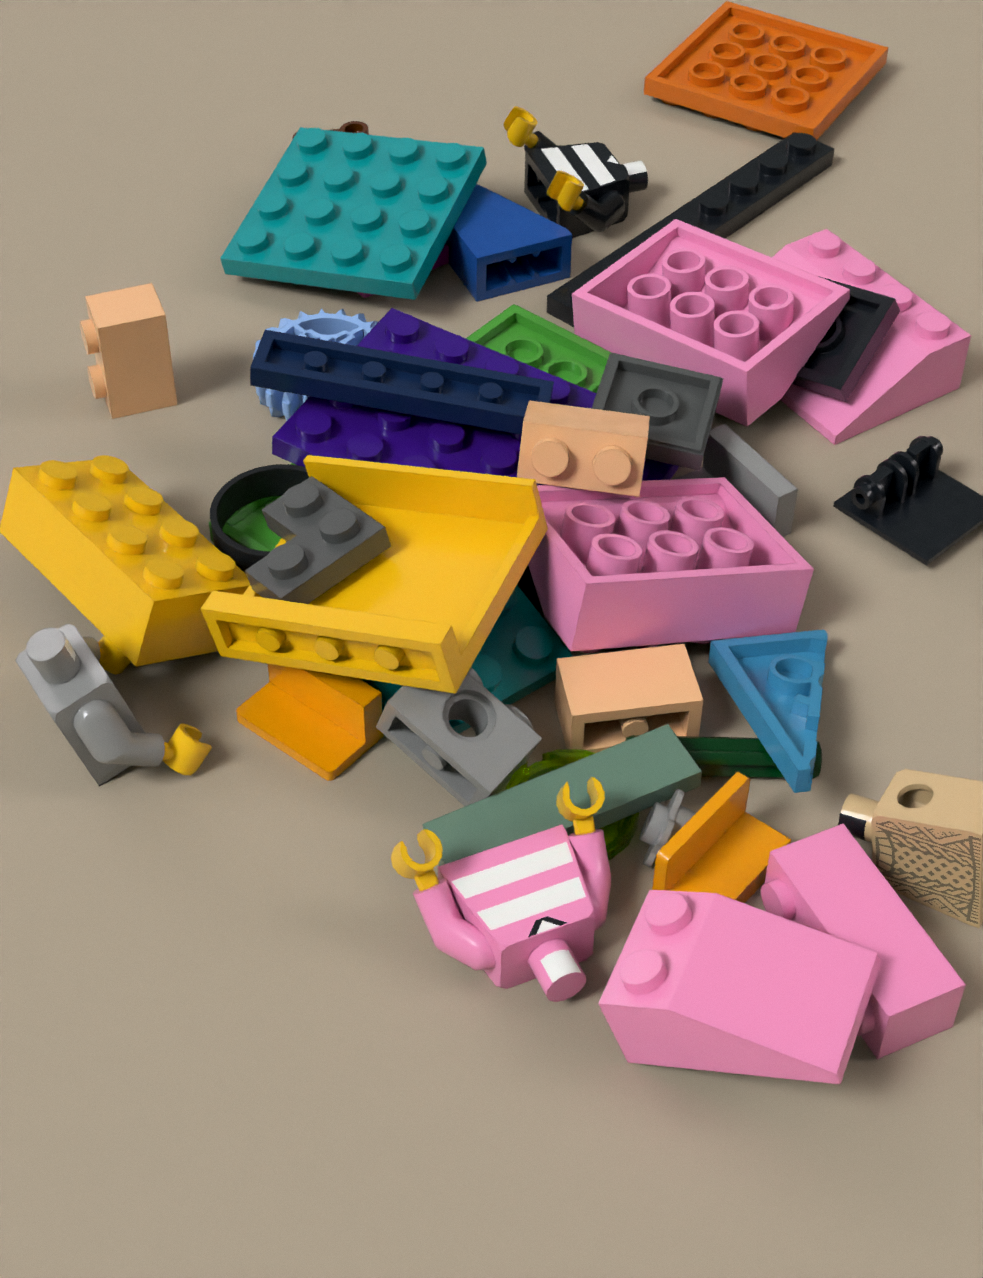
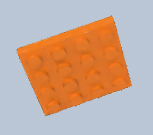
(766, 71)

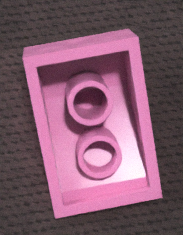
(736, 990)

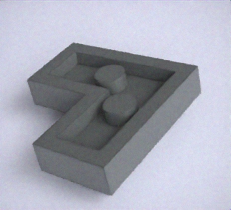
(323, 543)

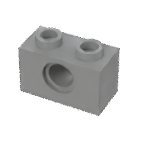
(462, 765)

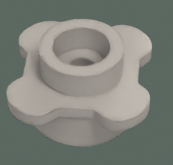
(663, 824)

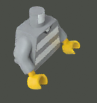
(92, 713)

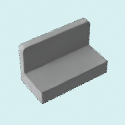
(751, 475)

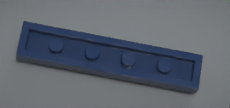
(395, 382)

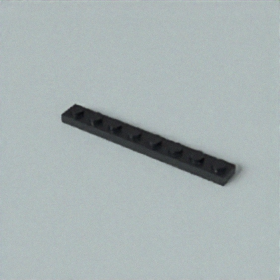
(724, 205)

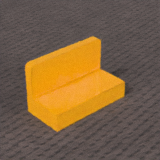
(315, 717)
(719, 848)

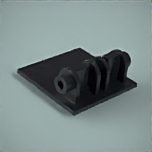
(914, 502)

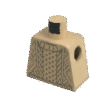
(926, 840)

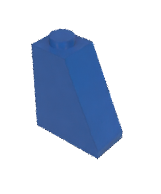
(506, 247)

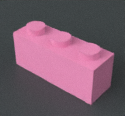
(841, 892)

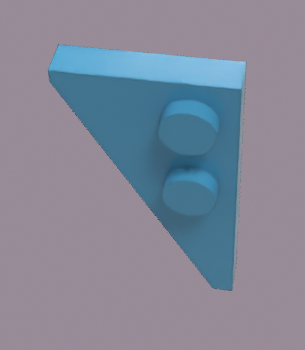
(779, 693)

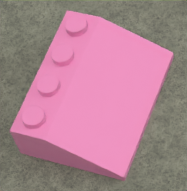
(711, 311)
(912, 366)
(664, 566)

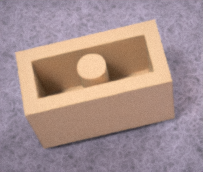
(130, 350)
(583, 448)
(626, 694)

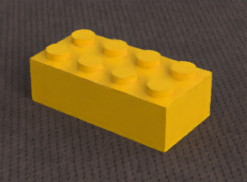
(119, 555)

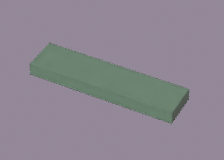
(632, 779)

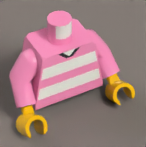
(520, 905)

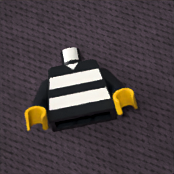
(574, 183)

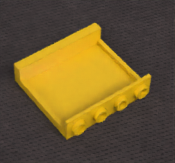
(417, 606)

